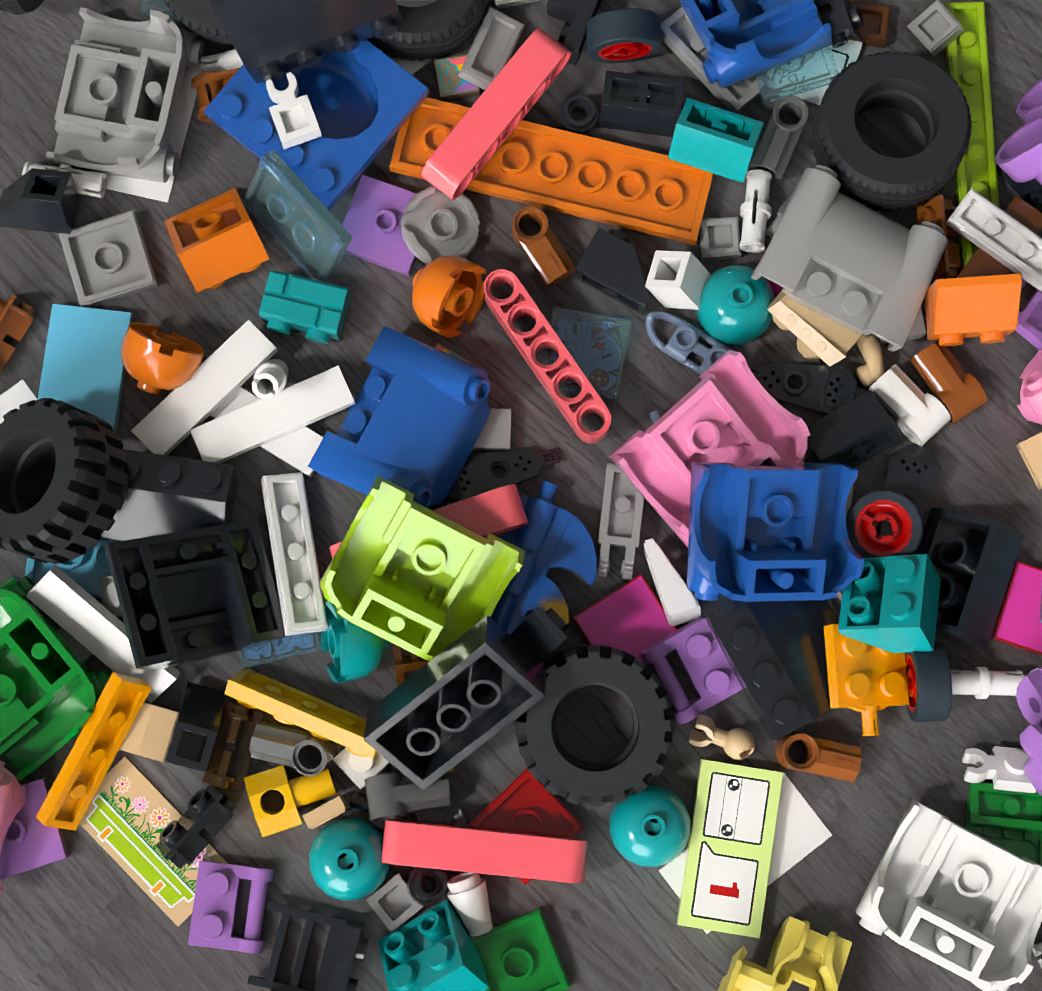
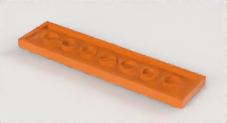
(569, 174)

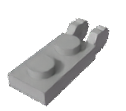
(619, 520)

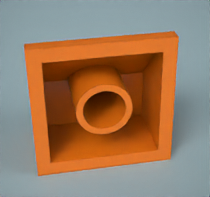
(216, 241)
(972, 308)

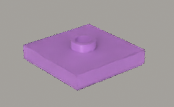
(376, 225)
(28, 840)

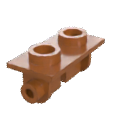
(938, 212)
(13, 322)

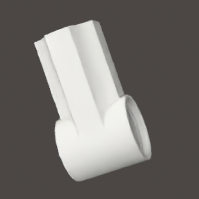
(916, 413)

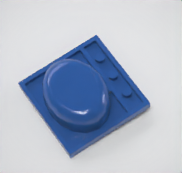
(346, 95)

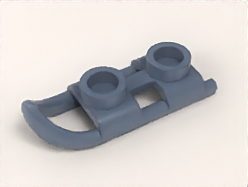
(685, 341)

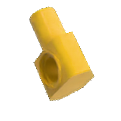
(296, 793)

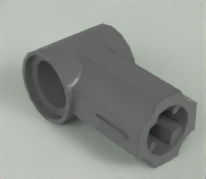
(780, 139)
(289, 748)
(396, 795)

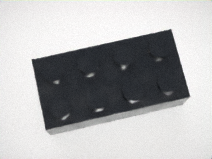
(455, 703)

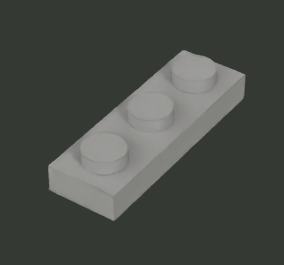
(684, 41)

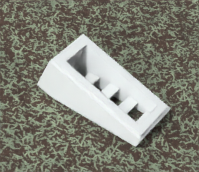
(676, 599)

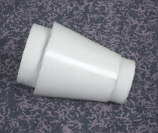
(471, 902)

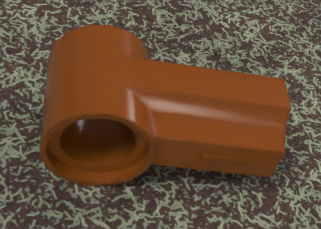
(542, 249)
(948, 382)
(821, 757)

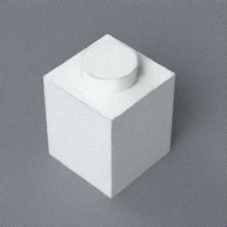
(677, 279)

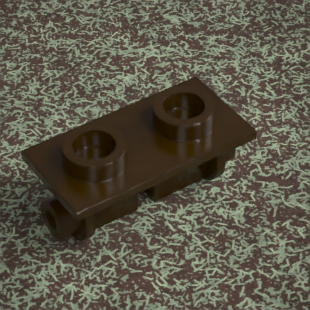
(231, 751)

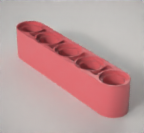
(496, 114)
(540, 338)
(490, 512)
(484, 851)

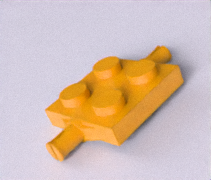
(864, 677)

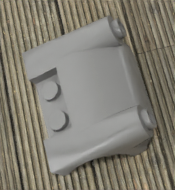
(123, 96)
(851, 259)

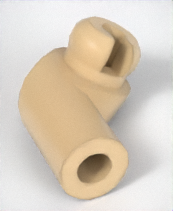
(873, 357)

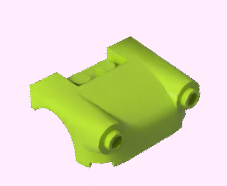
(416, 572)

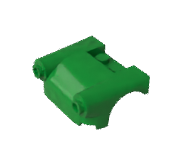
(43, 682)

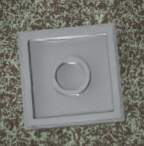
(108, 259)

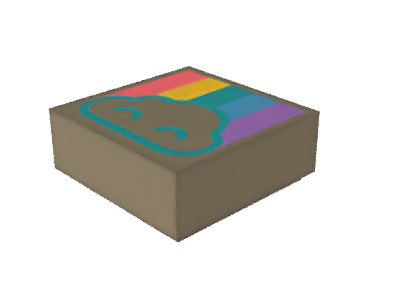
(449, 83)

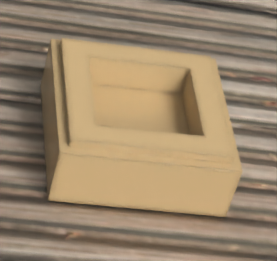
(326, 812)

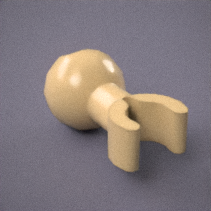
(737, 742)

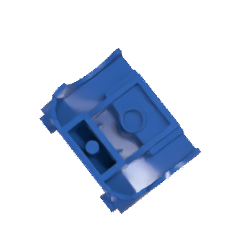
(754, 35)
(408, 421)
(770, 532)

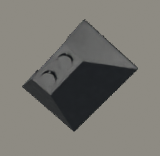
(195, 594)

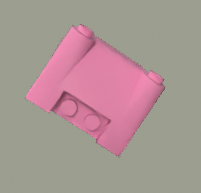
(718, 421)

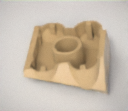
(816, 333)

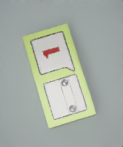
(729, 848)

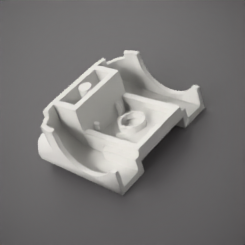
(956, 900)

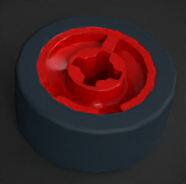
(623, 35)
(890, 507)
(929, 684)

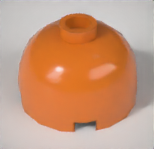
(448, 294)
(158, 358)

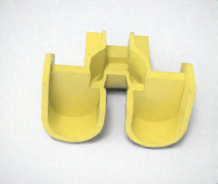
(796, 956)

